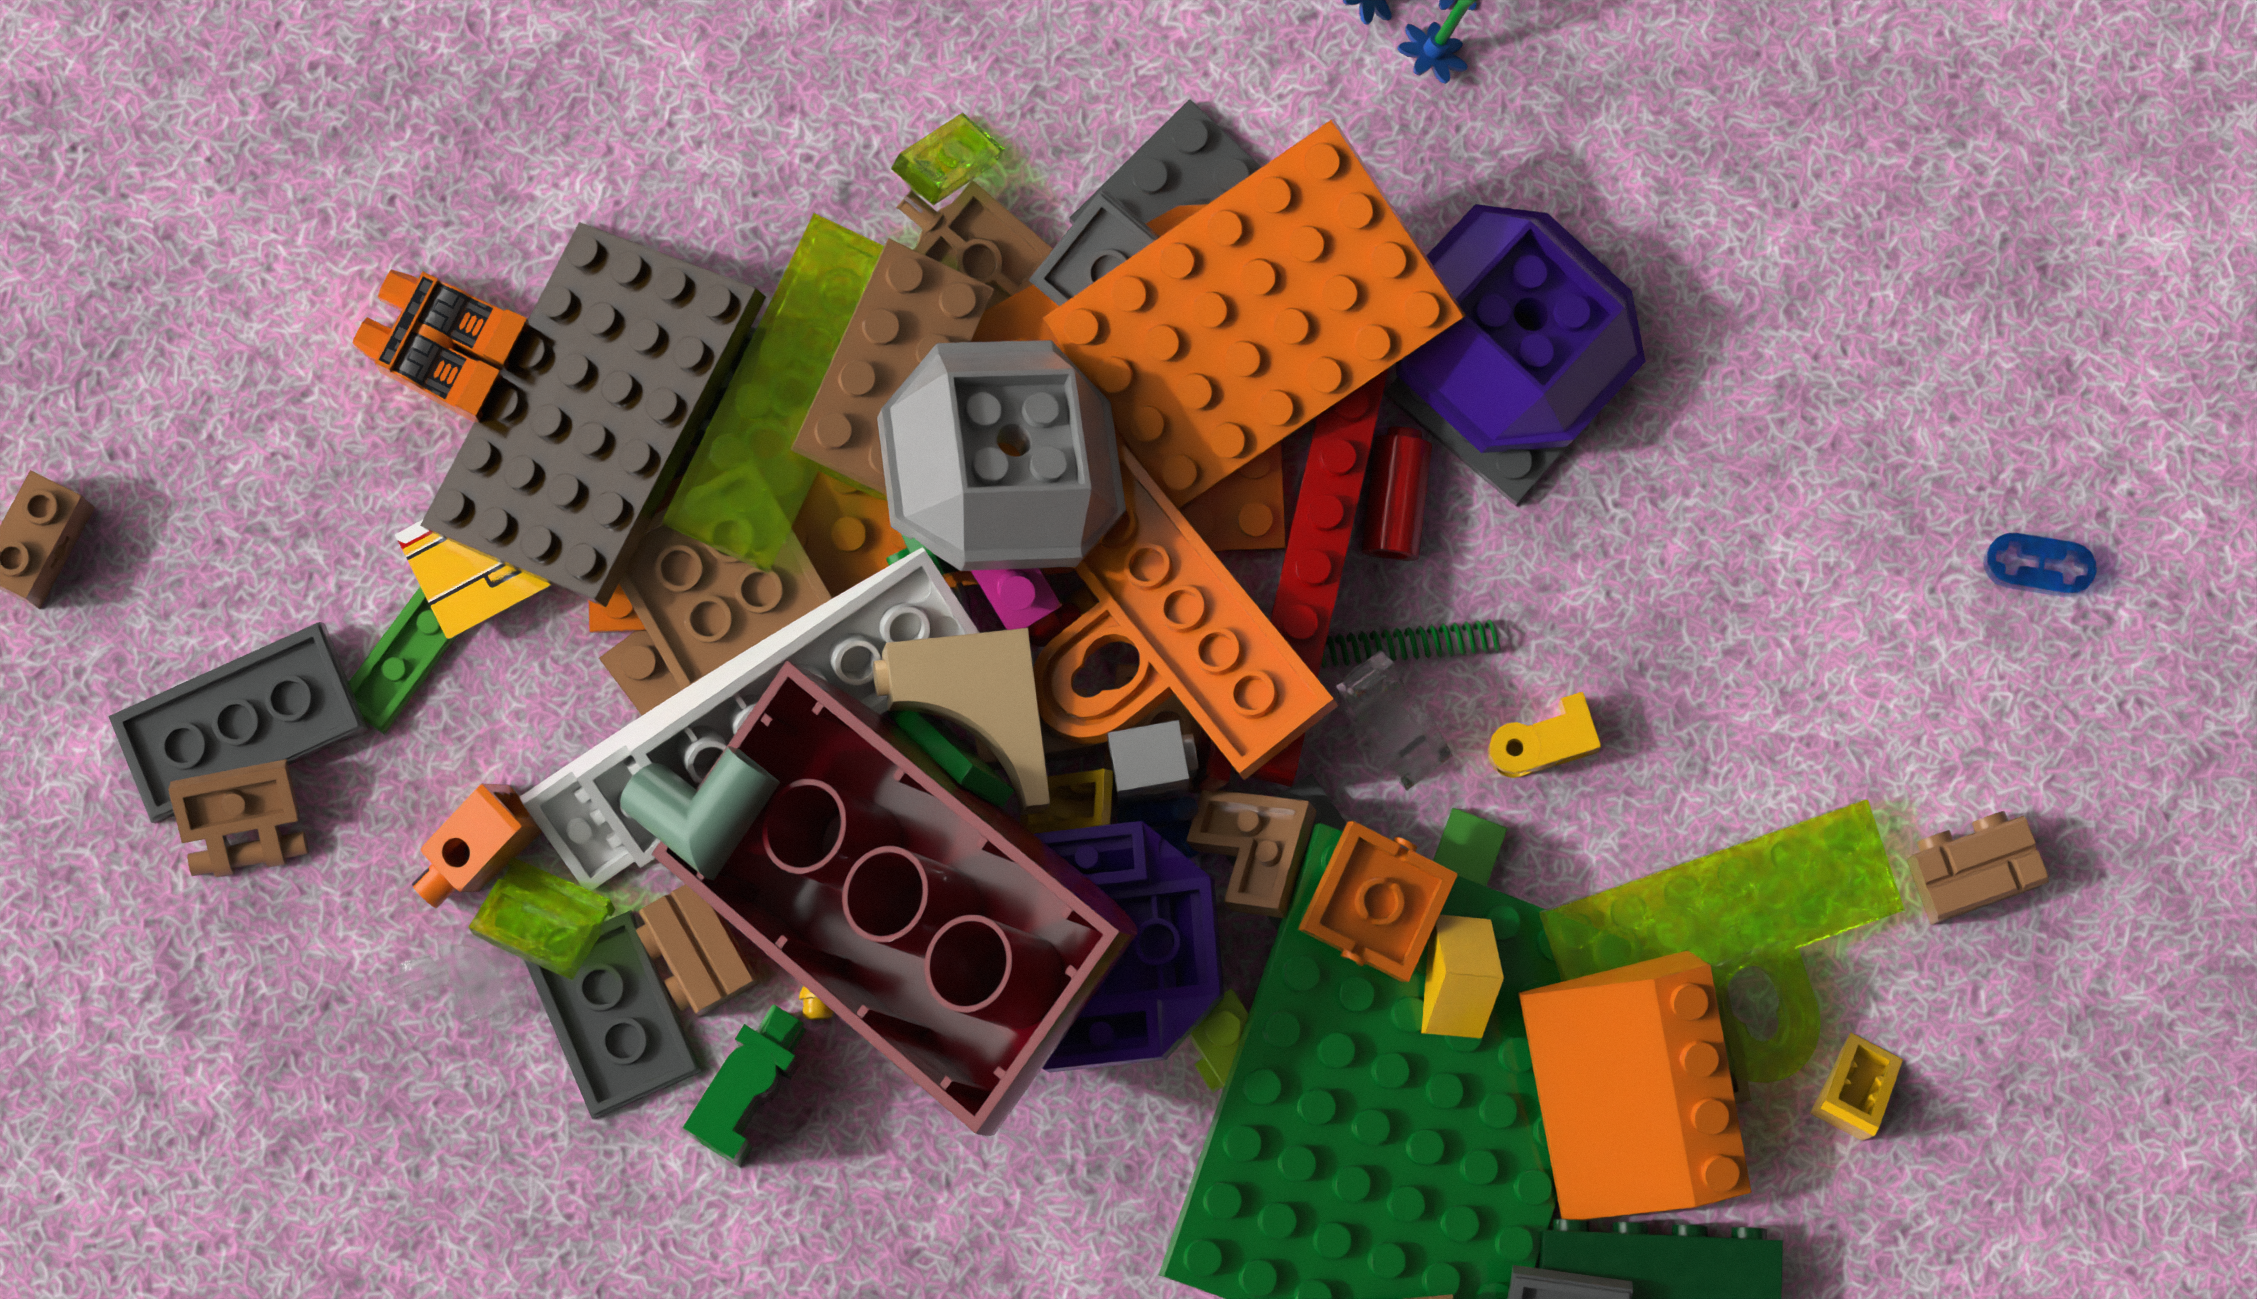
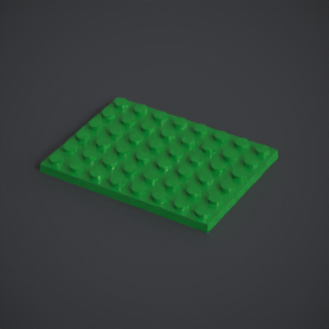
(1357, 1144)

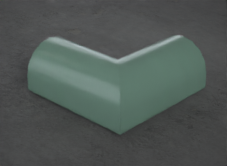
(702, 823)

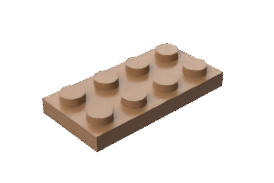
(897, 322)

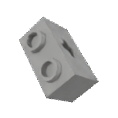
(1151, 762)

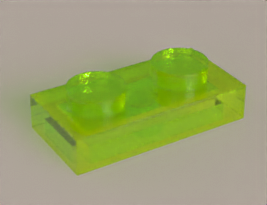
(947, 159)

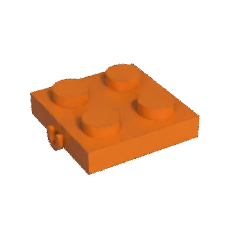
(1378, 901)

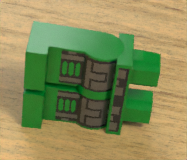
(744, 1083)

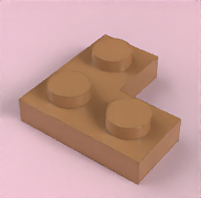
(1267, 839)

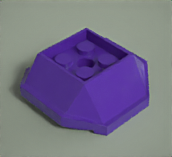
(1513, 383)
(1171, 967)

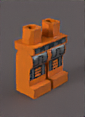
(424, 340)

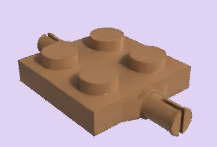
(978, 240)

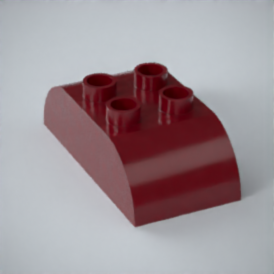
(909, 901)

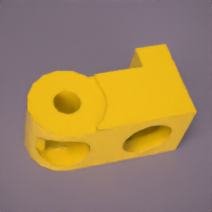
(1524, 749)

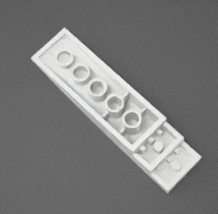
(690, 730)

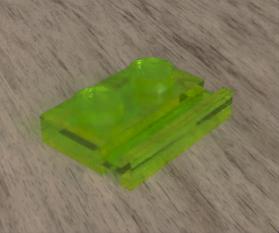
(542, 918)

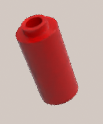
(1397, 495)

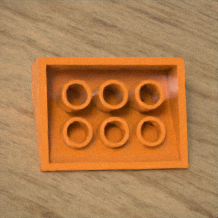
(1636, 1089)

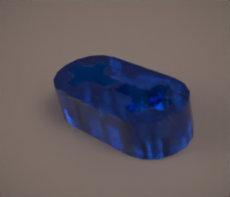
(2037, 578)

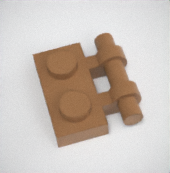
(236, 803)

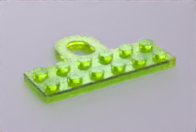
(744, 476)
(1741, 911)

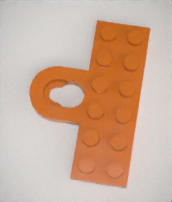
(1192, 635)

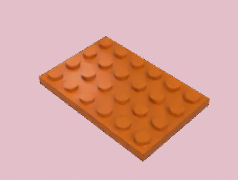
(1255, 314)

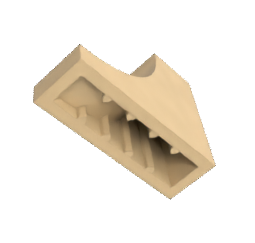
(981, 686)

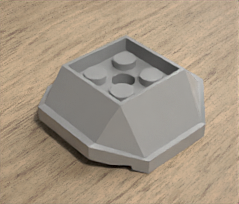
(969, 497)

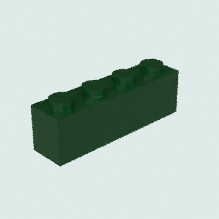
(1667, 1265)

